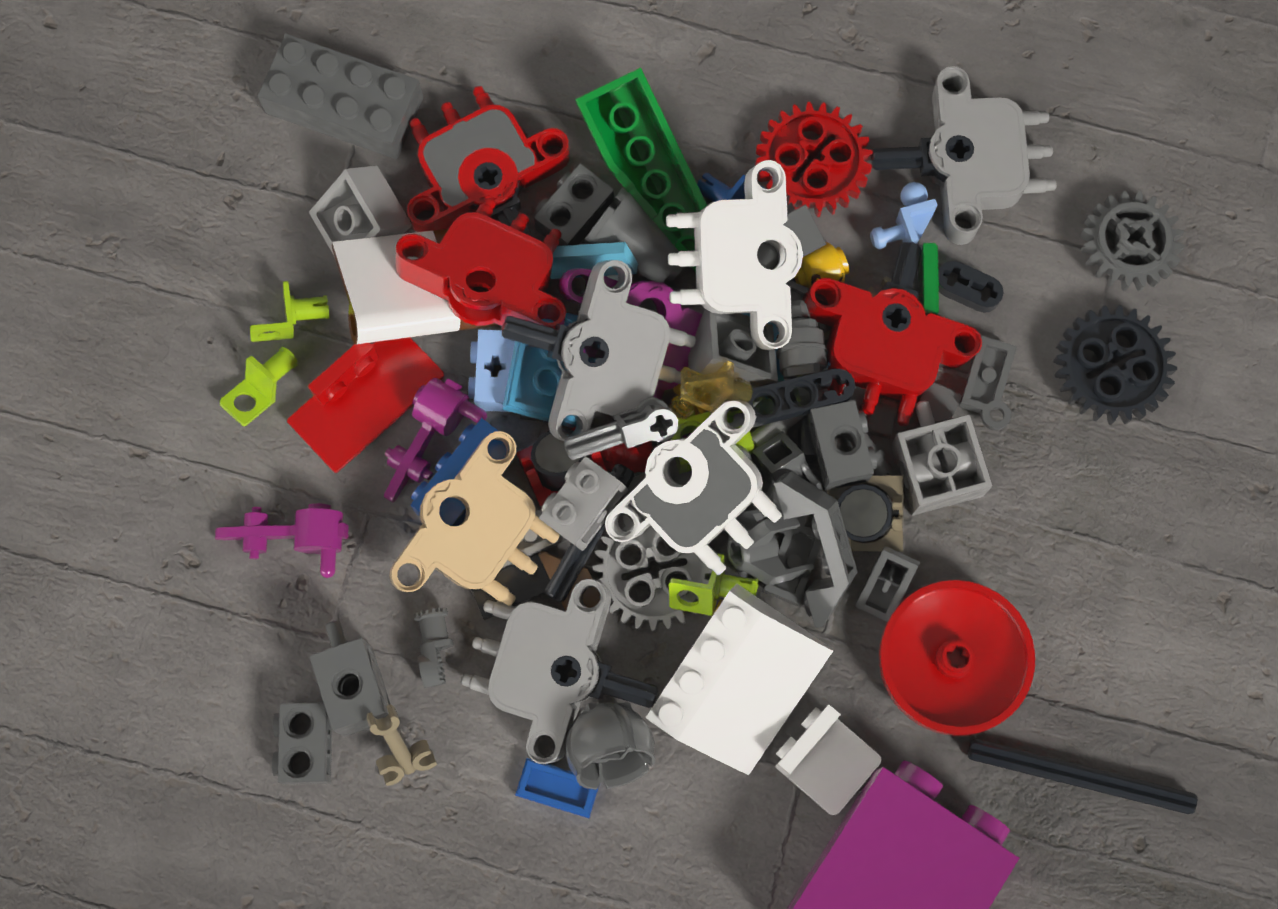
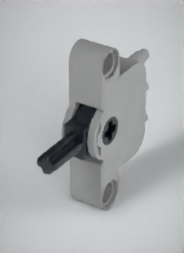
(991, 151)
(627, 358)
(530, 662)

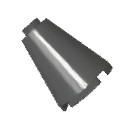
(631, 224)

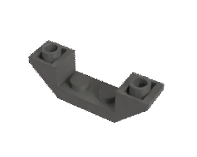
(801, 498)

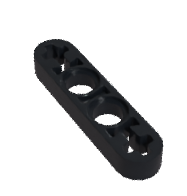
(785, 408)

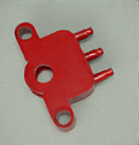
(489, 256)

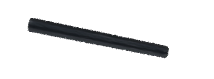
(1082, 776)

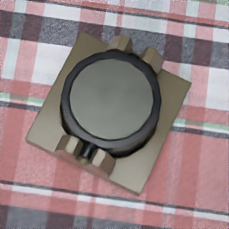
(870, 513)

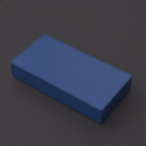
(555, 789)

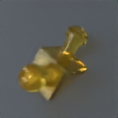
(709, 390)

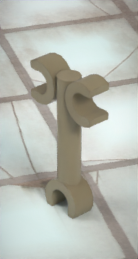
(403, 760)

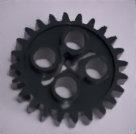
(1099, 336)

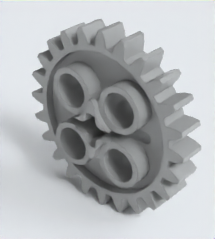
(657, 606)

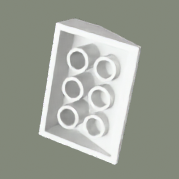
(739, 681)

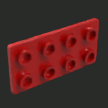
(361, 398)

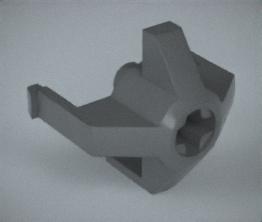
(762, 557)

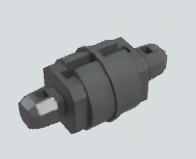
(804, 351)

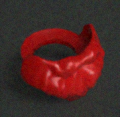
(631, 457)

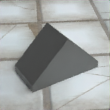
(887, 583)

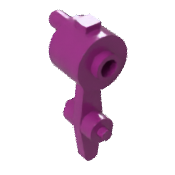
(440, 409)
(315, 532)

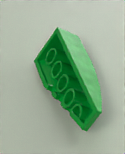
(643, 152)

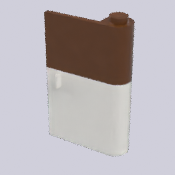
(382, 302)

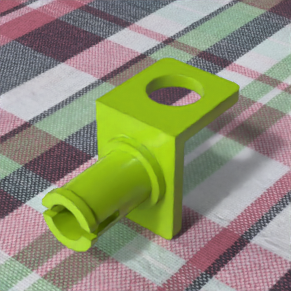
(295, 311)
(260, 384)
(707, 593)

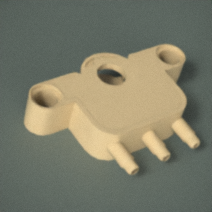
(493, 527)

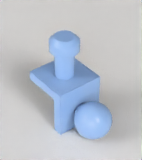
(910, 220)

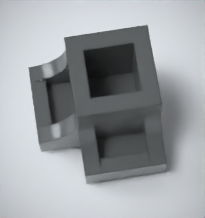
(779, 457)

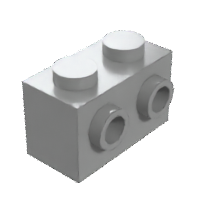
(582, 502)

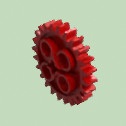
(840, 178)

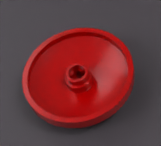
(957, 658)

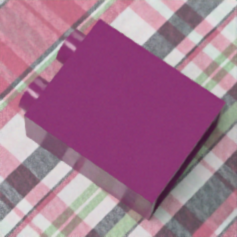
(908, 851)

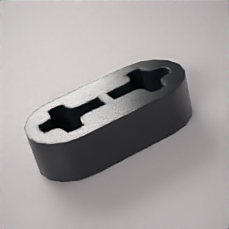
(973, 279)

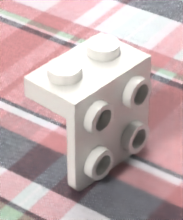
(827, 760)

